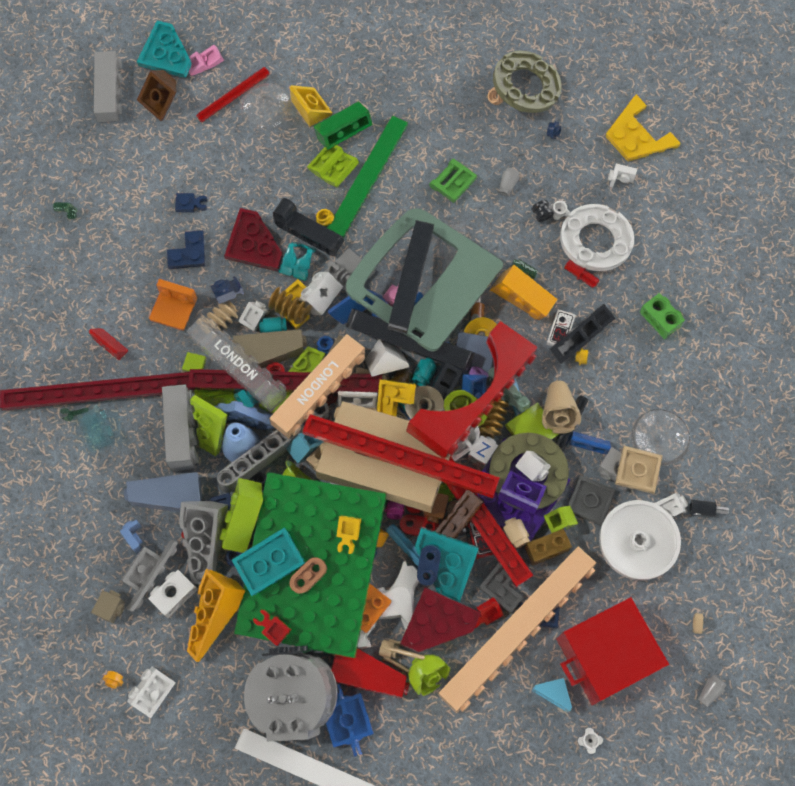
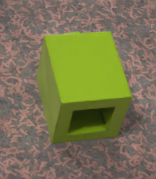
(560, 519)

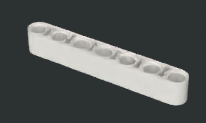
(294, 761)

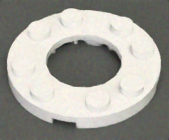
(601, 215)

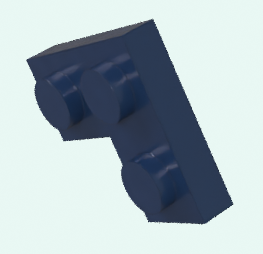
(192, 255)

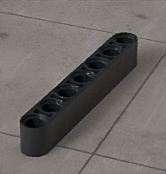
(411, 277)
(378, 328)

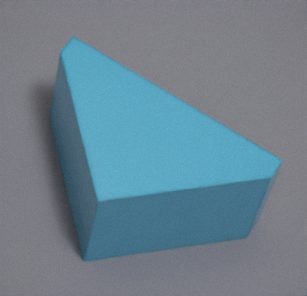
(555, 692)

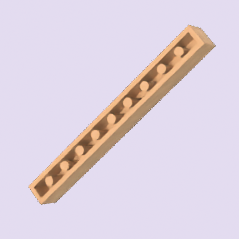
(516, 630)

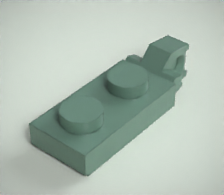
(511, 396)

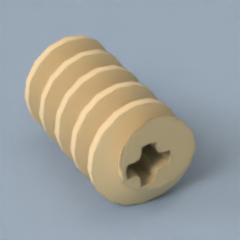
(223, 314)

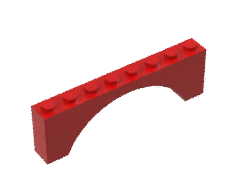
(445, 429)

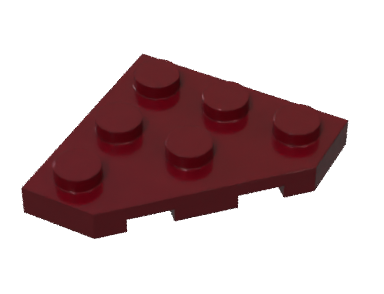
(253, 242)
(437, 622)

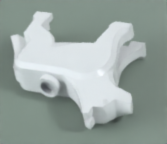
(401, 598)

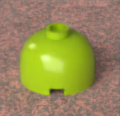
(426, 673)

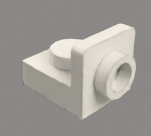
(622, 173)
(253, 314)
(674, 504)

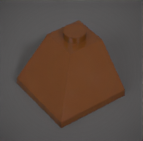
(158, 93)

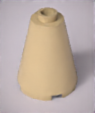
(560, 409)

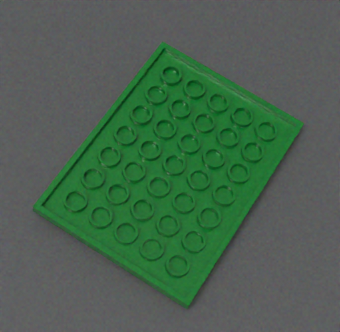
(333, 609)

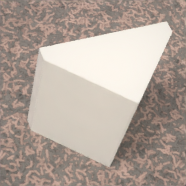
(385, 359)

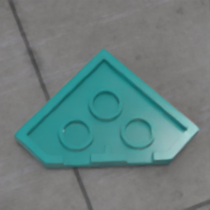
(165, 51)
(454, 564)

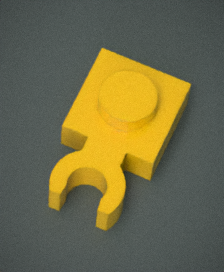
(348, 530)

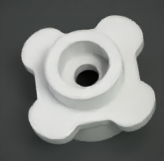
(559, 205)
(596, 740)

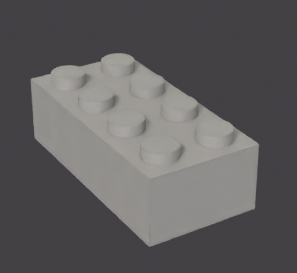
(179, 429)

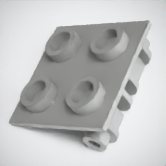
(344, 267)

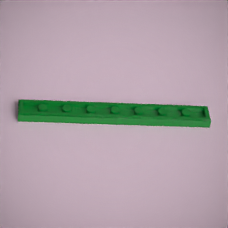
(368, 176)

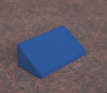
(342, 310)
(474, 384)
(590, 443)

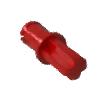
(581, 274)

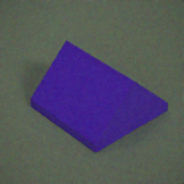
(522, 492)

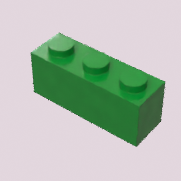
(343, 125)

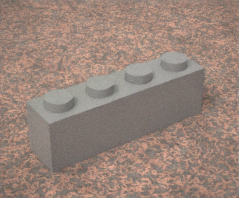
(107, 86)

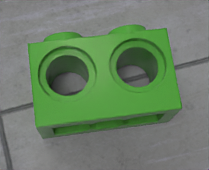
(658, 318)

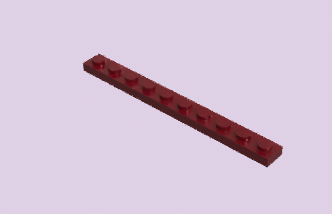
(220, 380)
(90, 391)

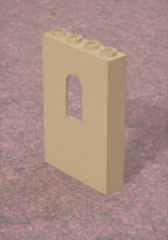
(365, 473)

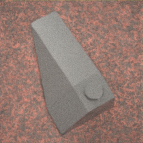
(201, 530)

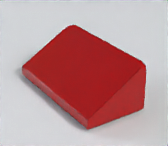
(108, 342)

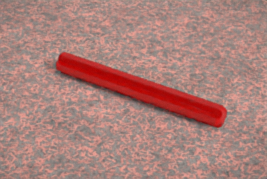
(232, 94)

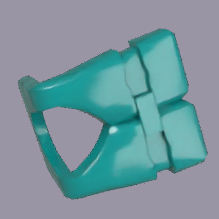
(296, 266)

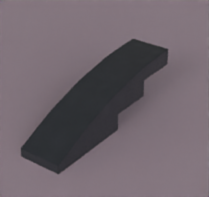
(582, 333)

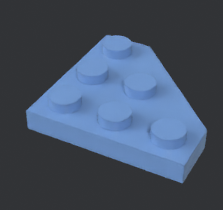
(245, 415)

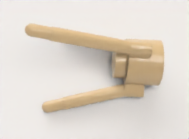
(391, 648)

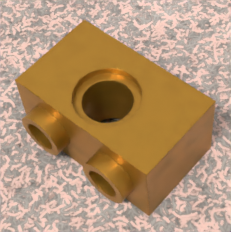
(548, 547)

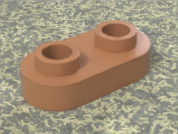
(308, 575)

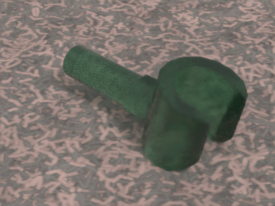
(71, 414)

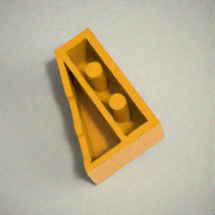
(523, 293)

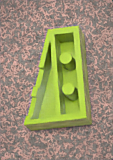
(242, 515)

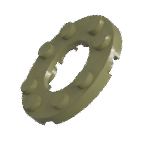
(528, 61)
(542, 446)

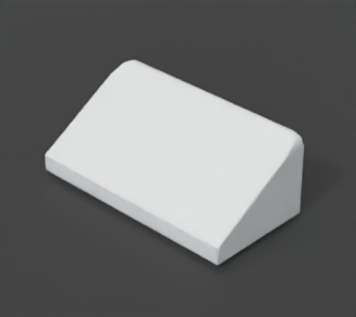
(362, 399)

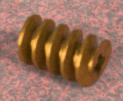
(288, 307)
(491, 423)

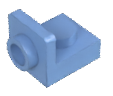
(133, 540)

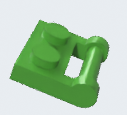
(457, 184)

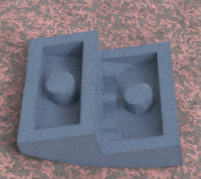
(476, 344)

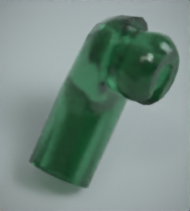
(67, 207)

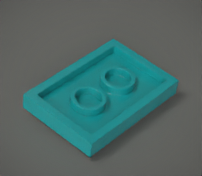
(268, 561)

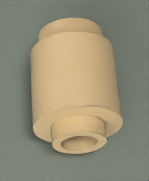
(516, 532)

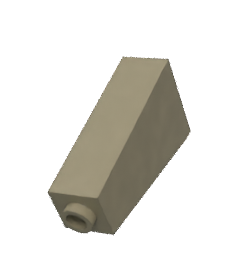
(272, 346)

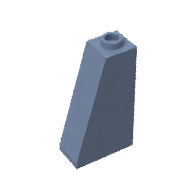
(164, 492)

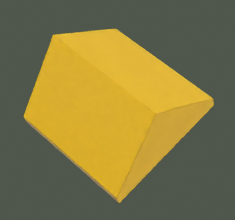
(309, 104)

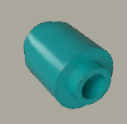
(273, 324)
(424, 372)

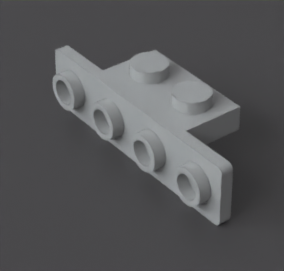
(144, 571)

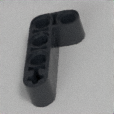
(306, 229)

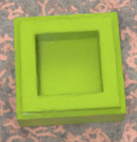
(193, 361)

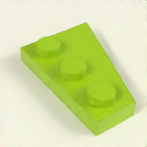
(210, 425)

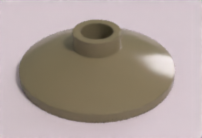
(423, 395)

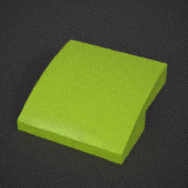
(333, 165)
(530, 422)

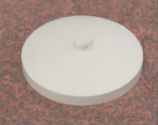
(640, 540)

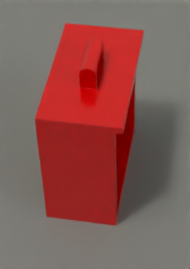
(610, 651)

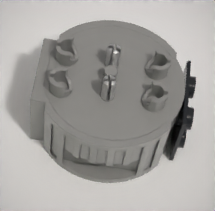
(290, 694)

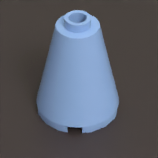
(238, 440)

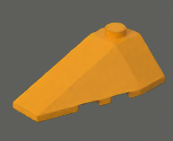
(217, 605)

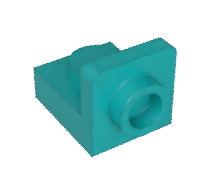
(246, 398)

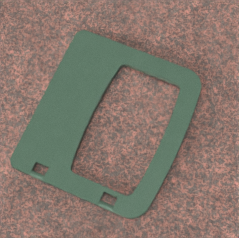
(448, 298)

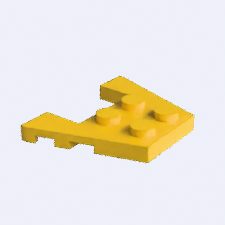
(632, 138)

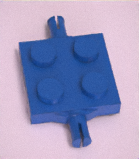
(349, 722)

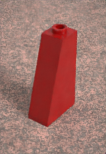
(369, 675)

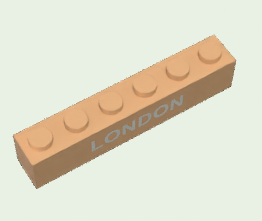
(318, 386)

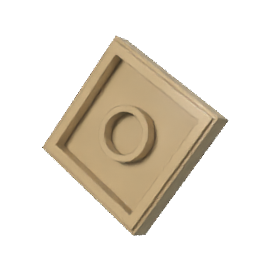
(638, 469)

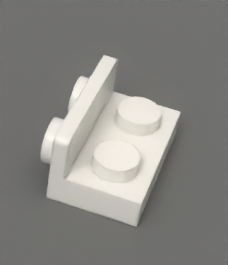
(150, 691)

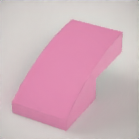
(205, 60)

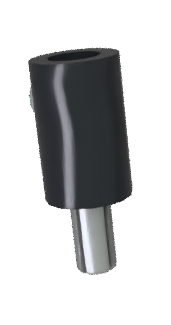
(706, 508)

